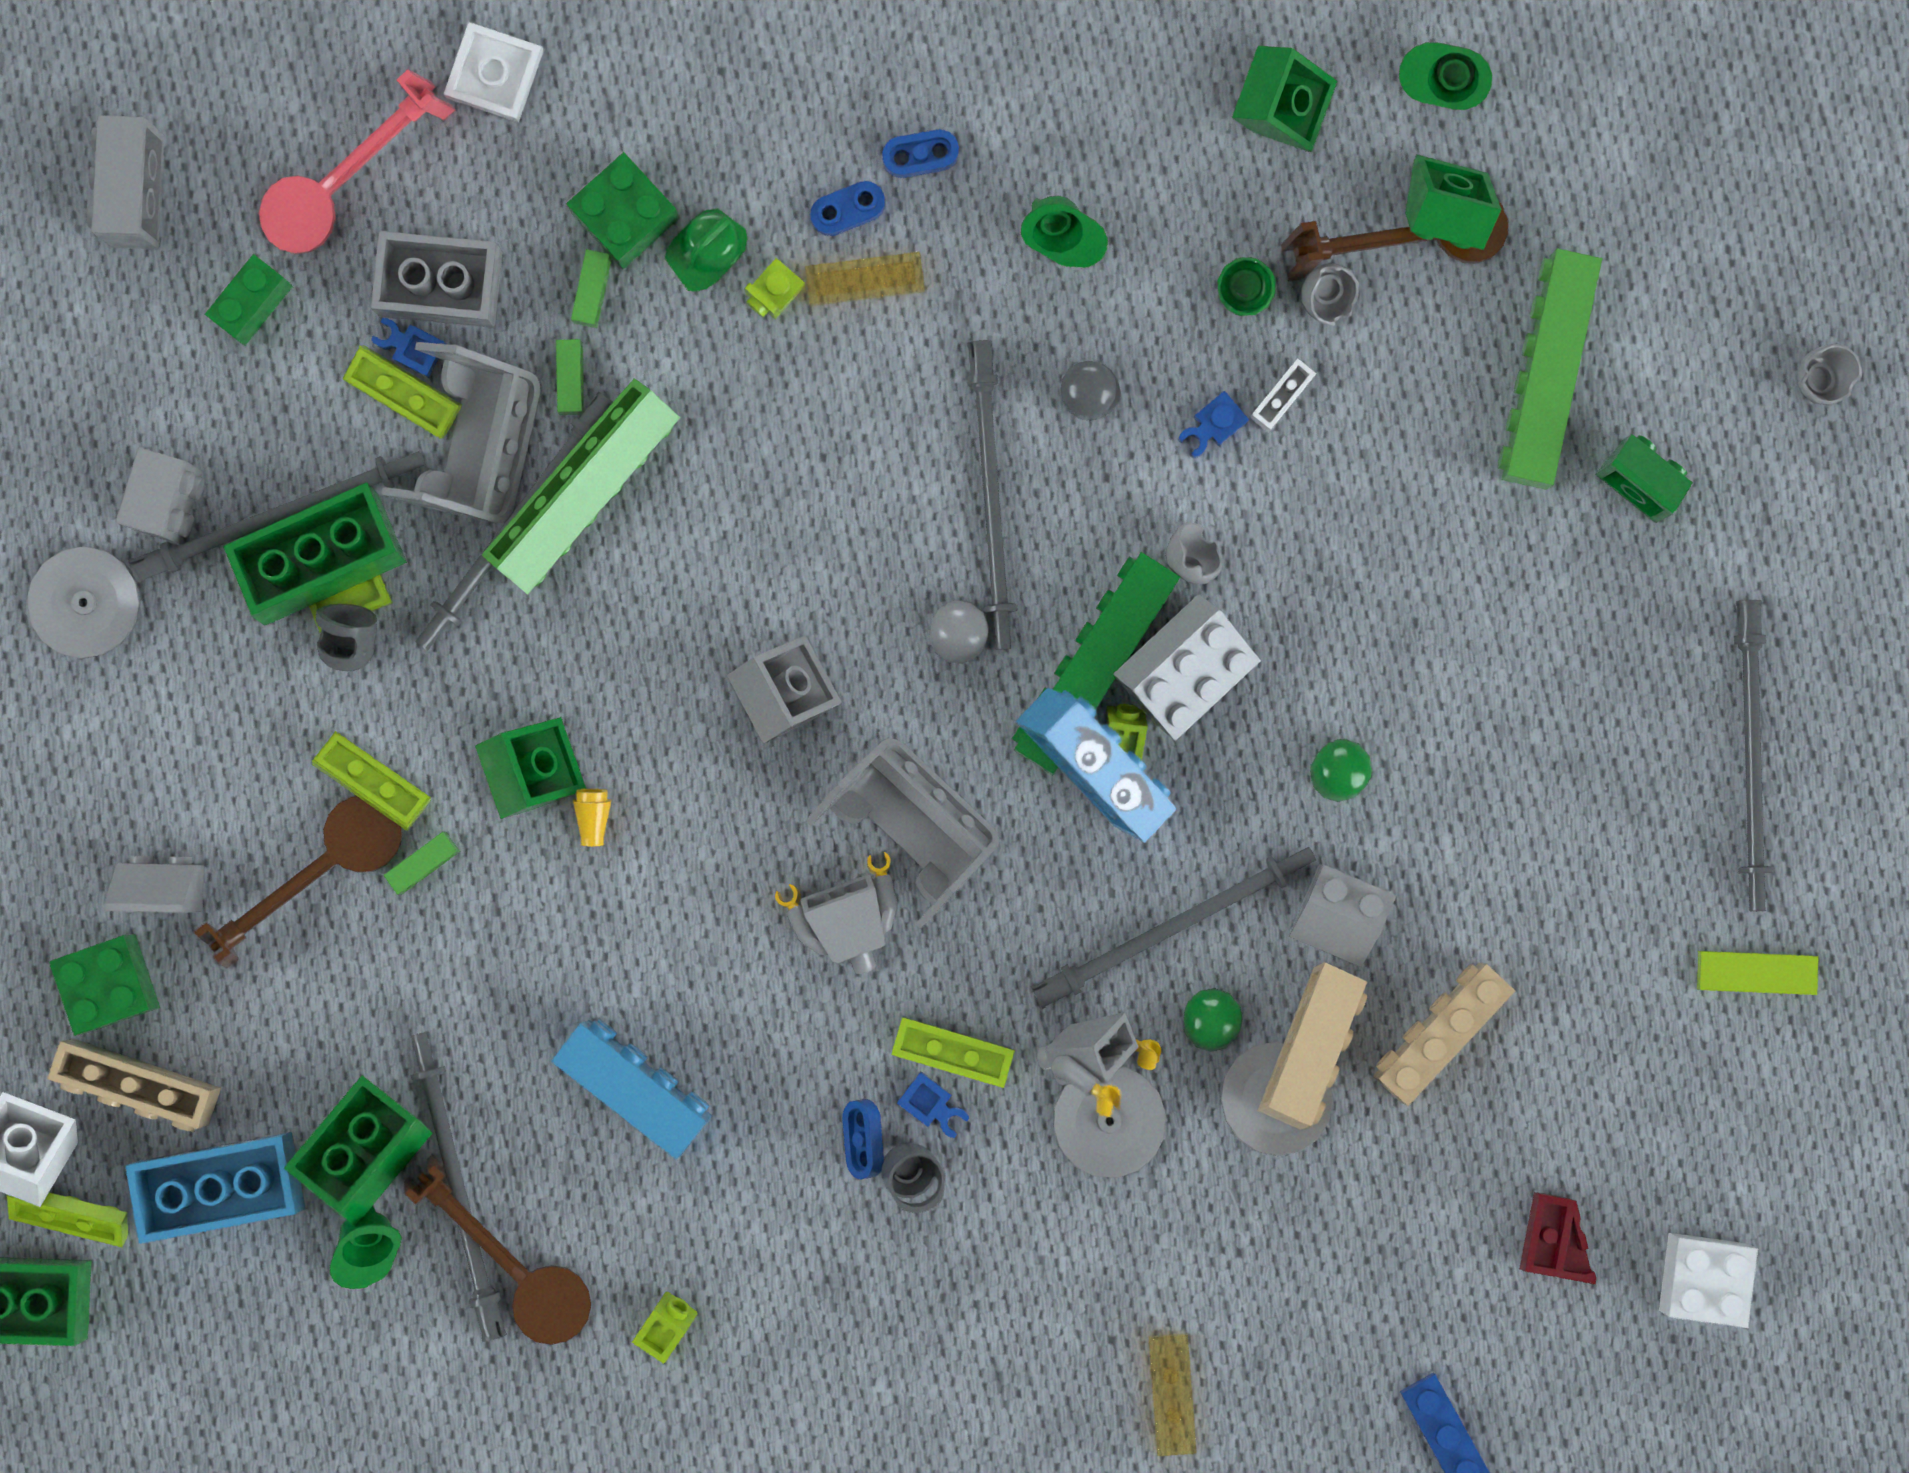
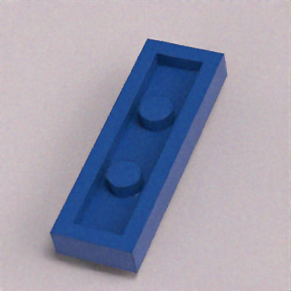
(1442, 1427)

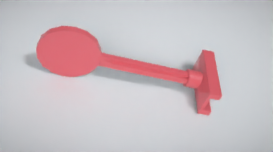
(300, 212)

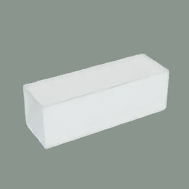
(1283, 395)

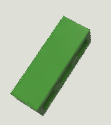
(591, 288)
(570, 377)
(421, 863)

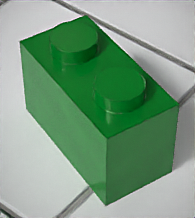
(249, 300)

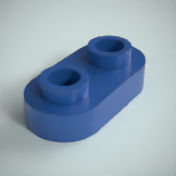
(919, 149)
(849, 211)
(863, 1139)

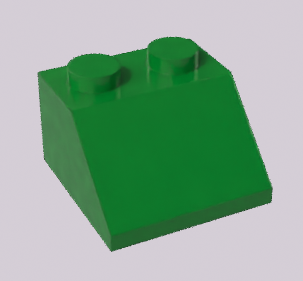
(1284, 97)
(1451, 203)
(1645, 477)
(530, 767)

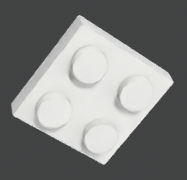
(493, 72)

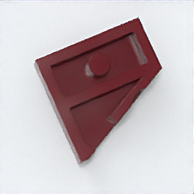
(1555, 1240)

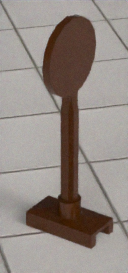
(1312, 249)
(354, 838)
(549, 1302)

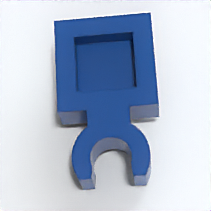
(405, 347)
(1217, 421)
(928, 1101)

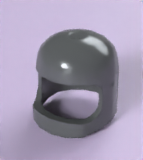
(1090, 390)
(346, 636)
(903, 1162)

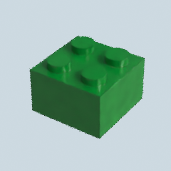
(623, 210)
(104, 984)

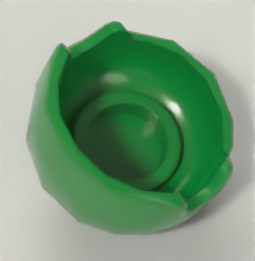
(1250, 278)
(1341, 770)
(1212, 1019)

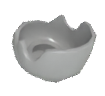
(1330, 293)
(1841, 368)
(1192, 555)
(958, 631)

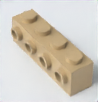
(1444, 1033)
(1313, 1046)
(133, 1083)

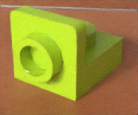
(773, 289)
(1130, 725)
(665, 1327)

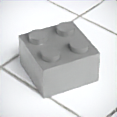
(160, 496)

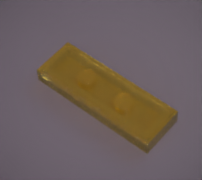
(864, 279)
(1172, 1394)

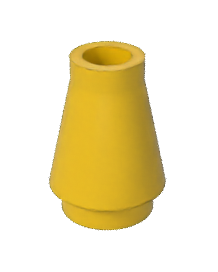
(592, 814)

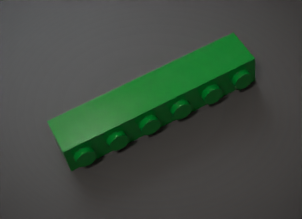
(1108, 641)

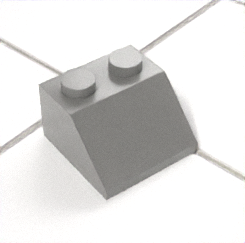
(783, 688)
(156, 887)
(1342, 915)

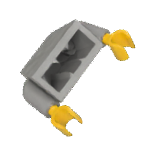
(846, 918)
(1093, 1053)

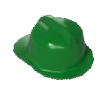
(1445, 75)
(1064, 233)
(706, 249)
(364, 1251)

